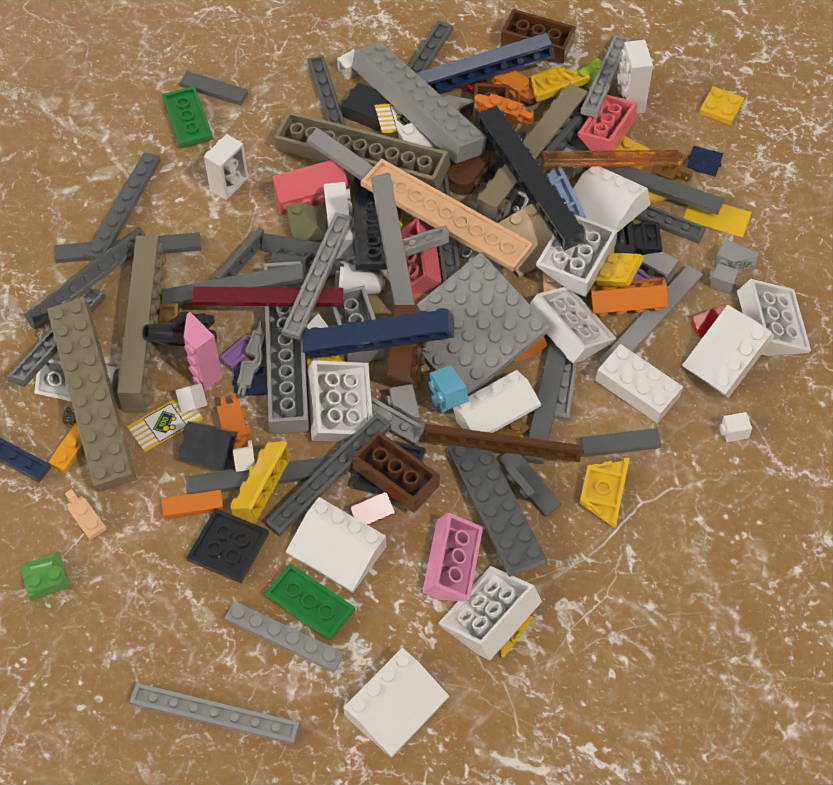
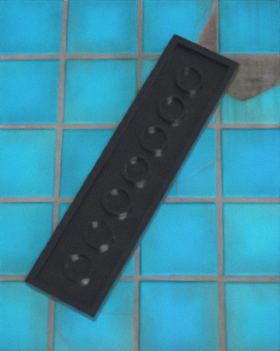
(368, 239)

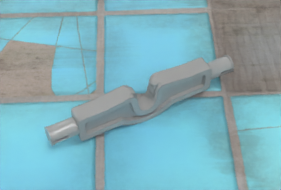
(249, 368)

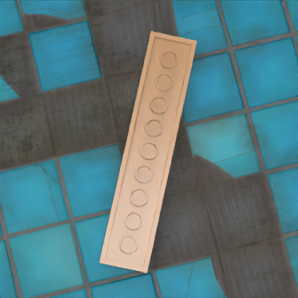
(463, 222)

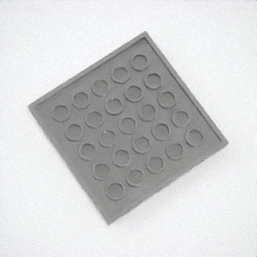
(489, 323)

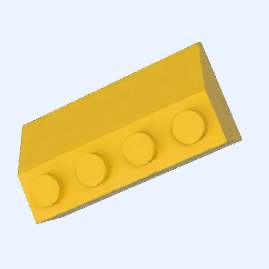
(261, 481)

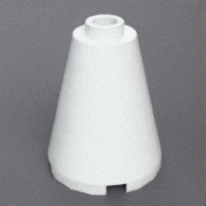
(350, 278)

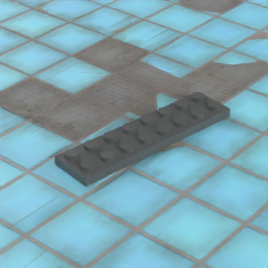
(497, 509)

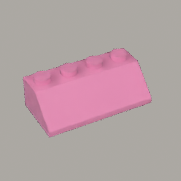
(201, 353)
(452, 559)

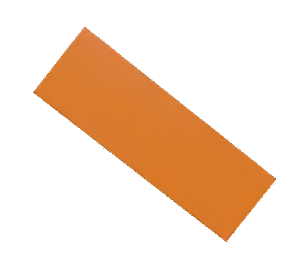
(192, 504)

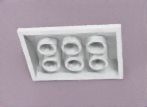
(610, 197)
(581, 264)
(777, 311)
(572, 324)
(728, 350)
(338, 399)
(336, 545)
(493, 613)
(395, 703)

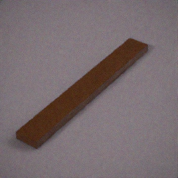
(502, 443)

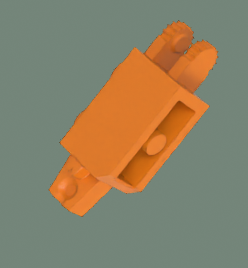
(518, 86)
(513, 110)
(232, 418)

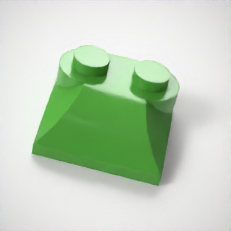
(44, 576)

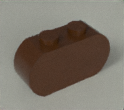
(468, 174)

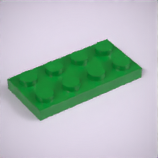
(187, 117)
(310, 602)

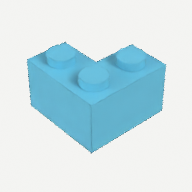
(447, 389)

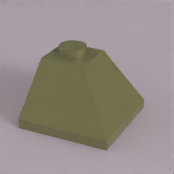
(306, 222)

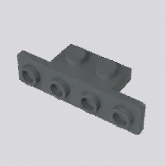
(289, 249)
(530, 482)

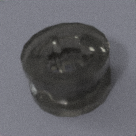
(69, 416)

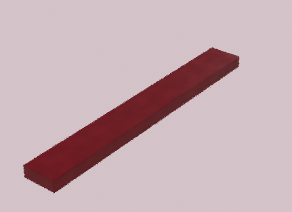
(261, 296)

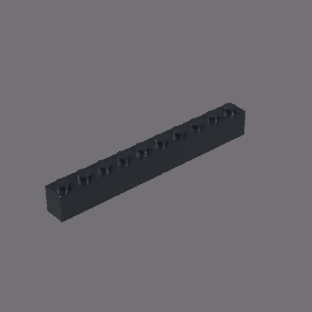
(531, 178)

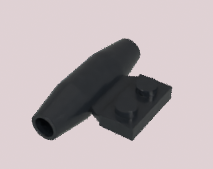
(640, 237)
(173, 333)

